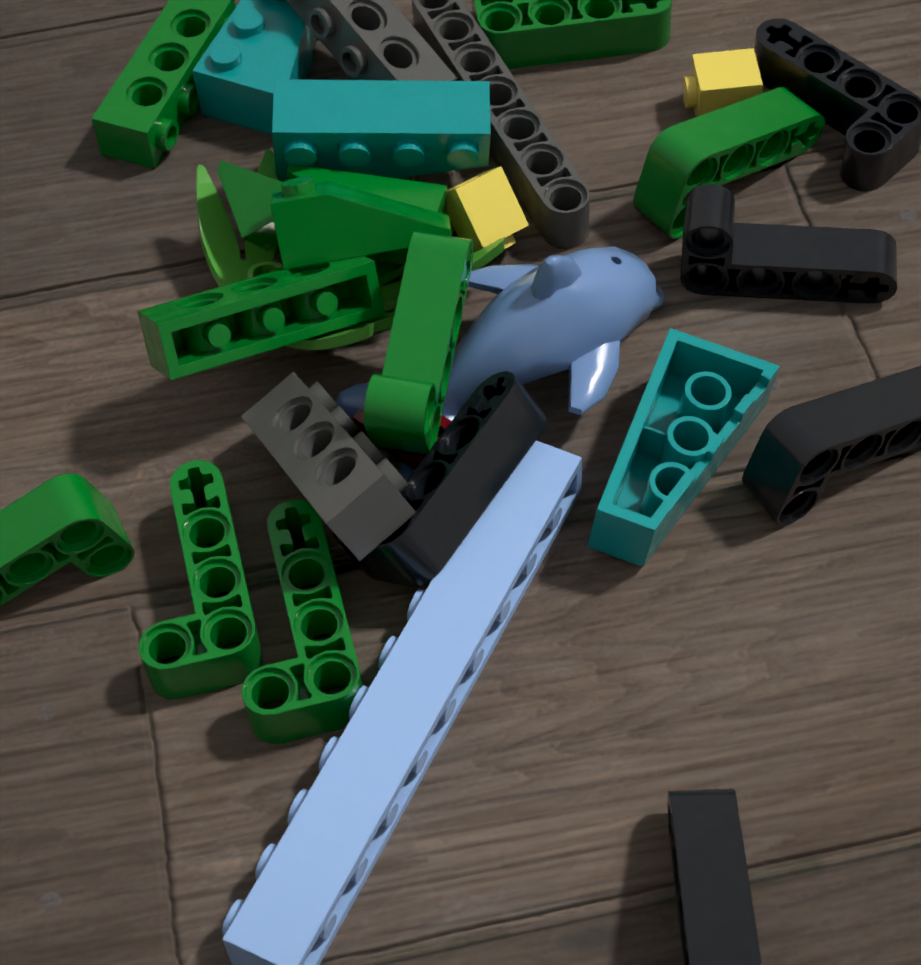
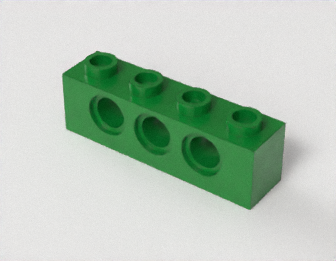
(157, 86)
(259, 315)

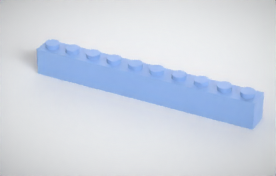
(400, 722)

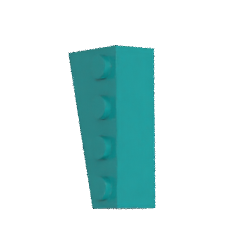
(251, 50)
(381, 126)
(680, 435)

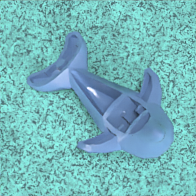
(546, 322)

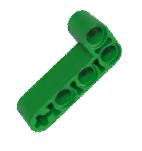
(572, 30)
(720, 150)
(409, 397)
(56, 526)
(210, 571)
(310, 613)

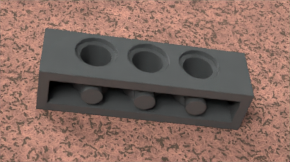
(372, 40)
(331, 463)

